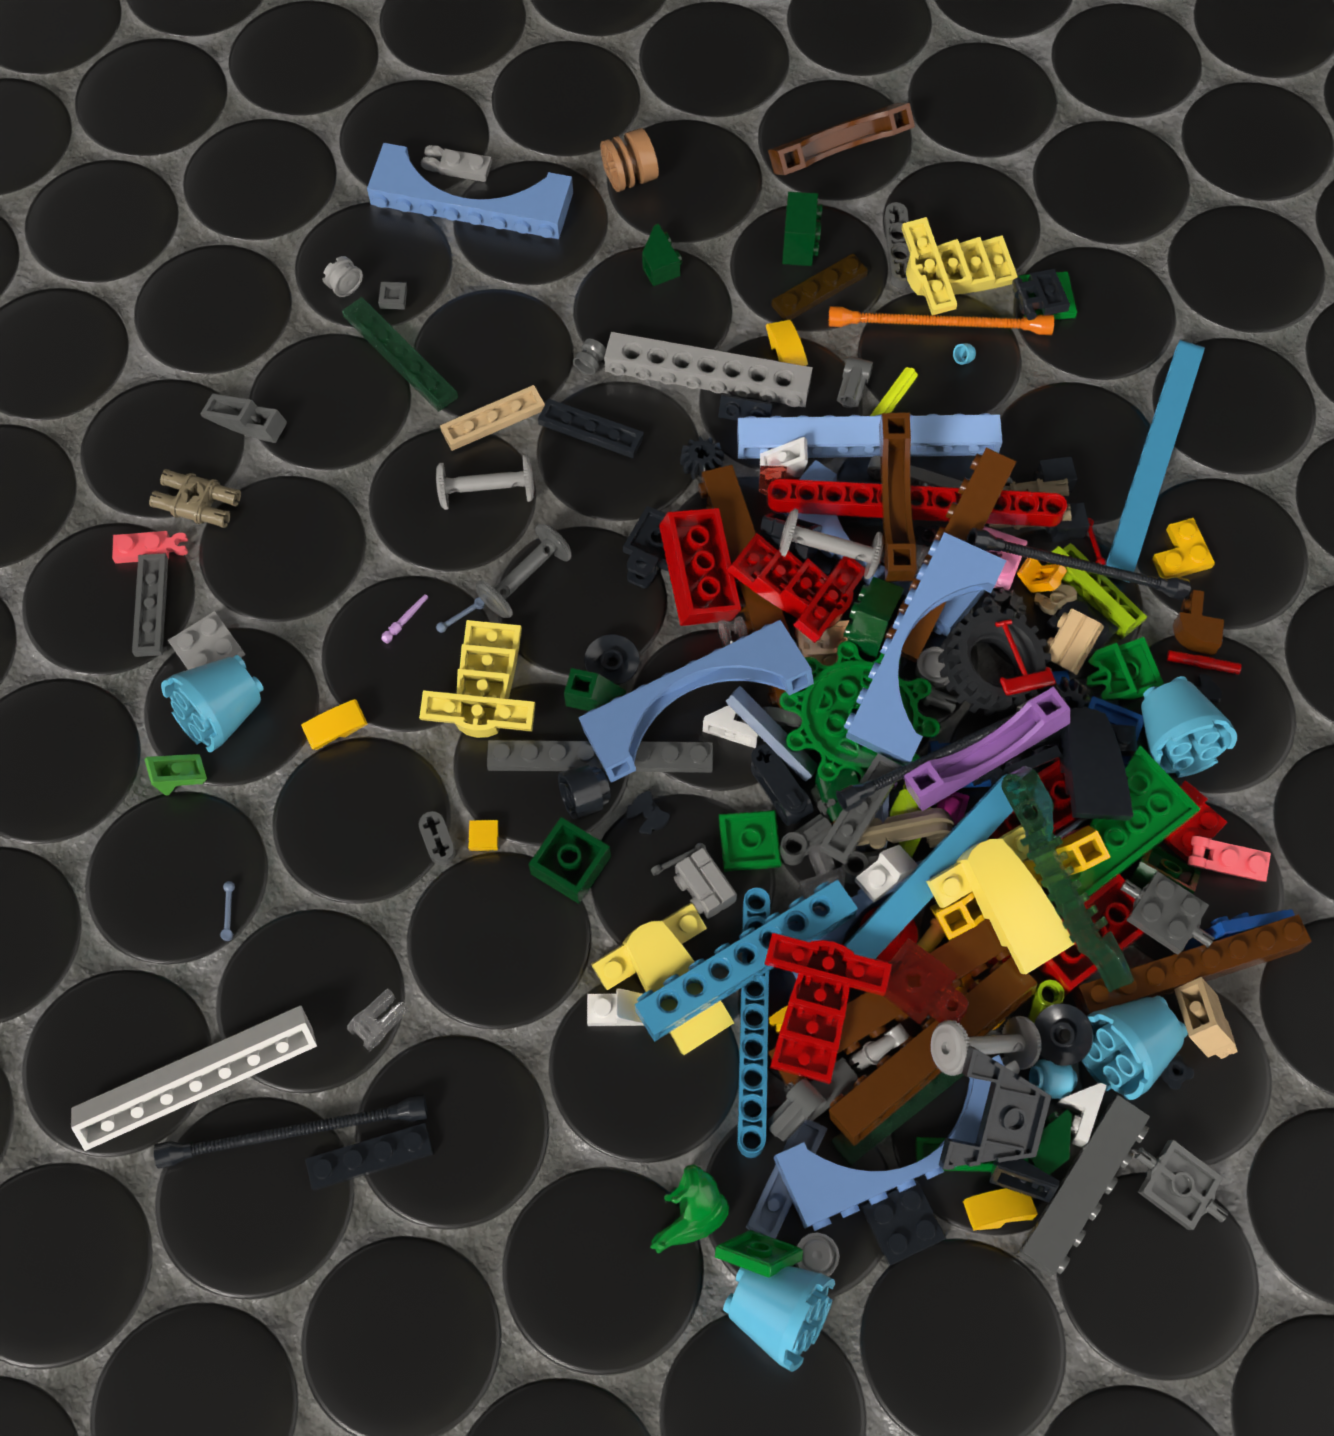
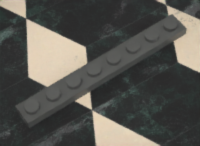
(572, 754)

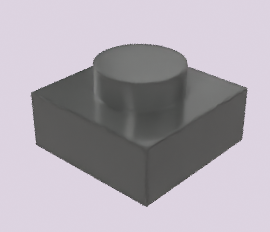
(392, 295)

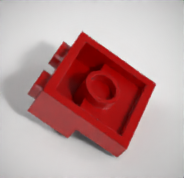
(1203, 824)

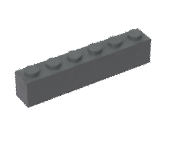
(1083, 1187)

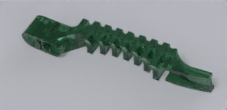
(1022, 791)

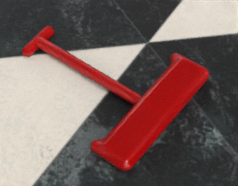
(1027, 681)

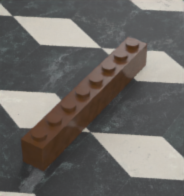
(972, 511)
(1217, 960)
(913, 1066)

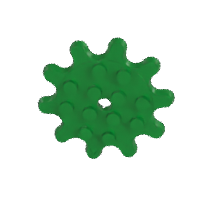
(830, 701)

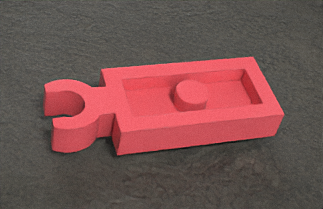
(128, 546)

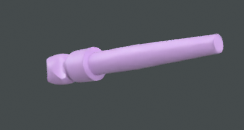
(395, 628)

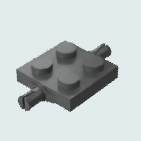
(1167, 912)
(1180, 1185)

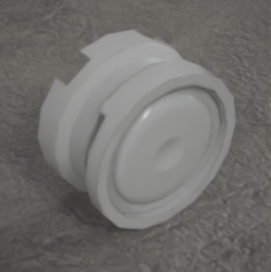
(342, 276)
(929, 668)
(819, 1254)

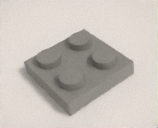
(205, 642)

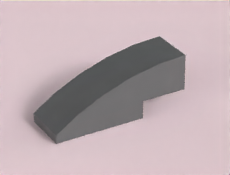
(244, 417)

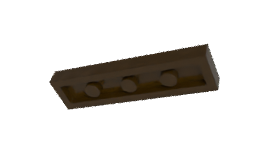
(819, 287)

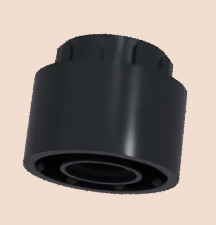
(583, 790)

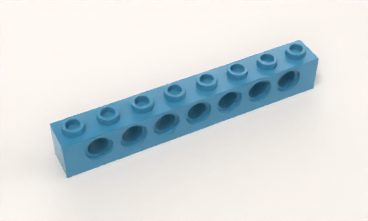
(661, 1022)

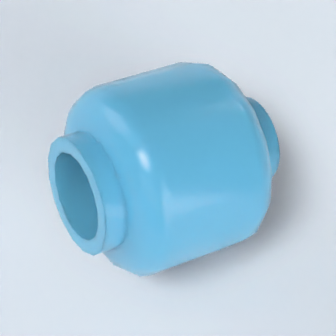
(1053, 1078)

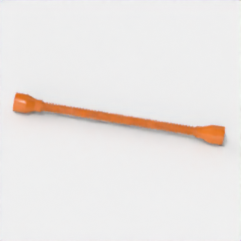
(842, 317)

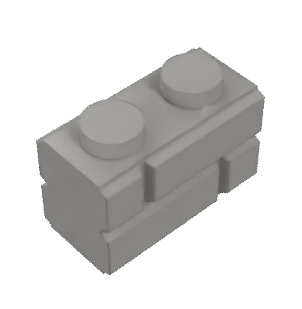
(705, 883)

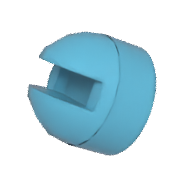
(963, 350)

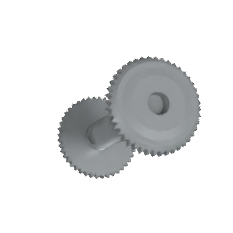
(484, 482)
(869, 554)
(1018, 1040)

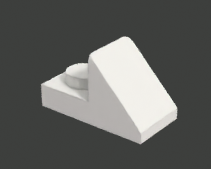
(791, 454)
(724, 725)
(886, 872)
(613, 1009)
(1086, 1104)

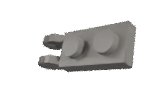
(456, 163)

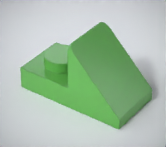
(174, 771)

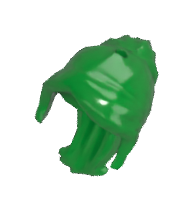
(700, 1210)

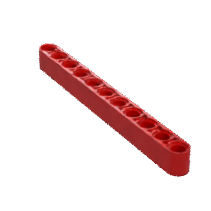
(928, 496)

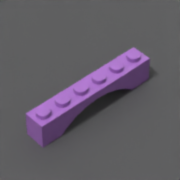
(950, 773)

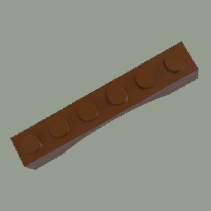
(860, 130)
(896, 497)

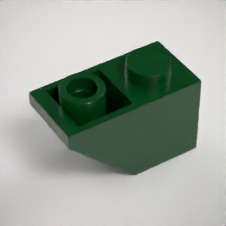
(659, 258)
(589, 690)
(1054, 1143)

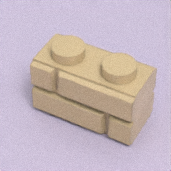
(1073, 640)

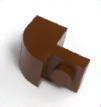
(1196, 631)

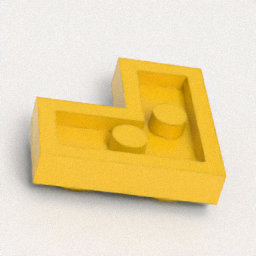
(1189, 553)

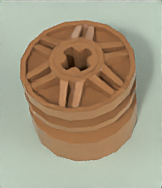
(629, 159)

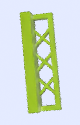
(1098, 595)

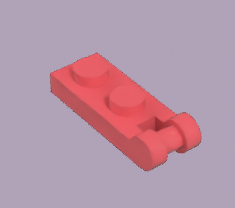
(1229, 859)

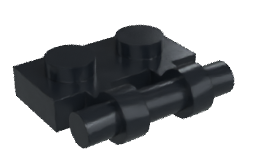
(1048, 292)

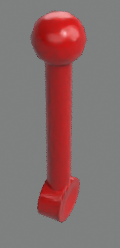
(1100, 560)

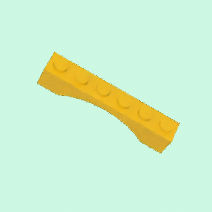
(1084, 851)

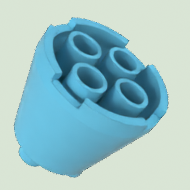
(213, 699)
(1184, 728)
(1133, 1045)
(781, 1311)

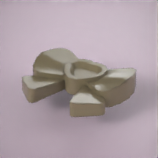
(1057, 599)

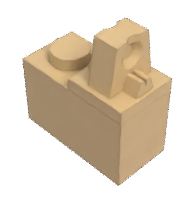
(1205, 1018)

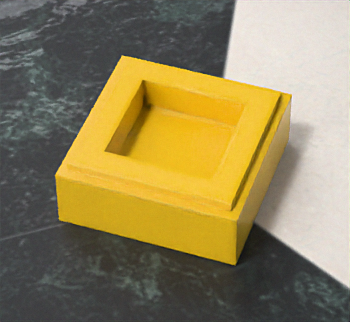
(483, 835)

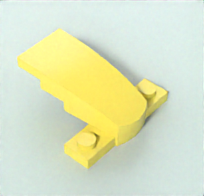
(953, 266)
(483, 684)
(1006, 897)
(657, 954)

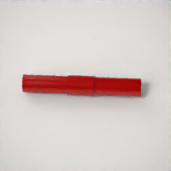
(1204, 662)

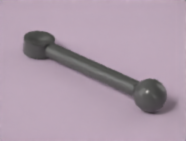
(659, 868)

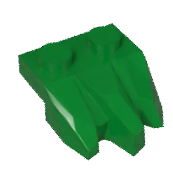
(1124, 670)

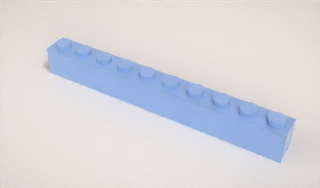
(859, 435)

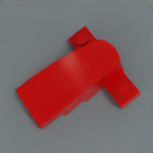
(797, 586)
(819, 1001)

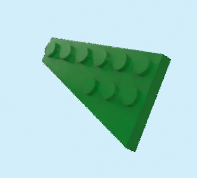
(1158, 811)

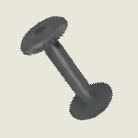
(555, 545)

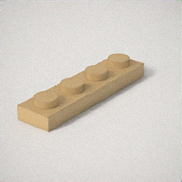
(492, 417)

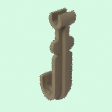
(930, 823)

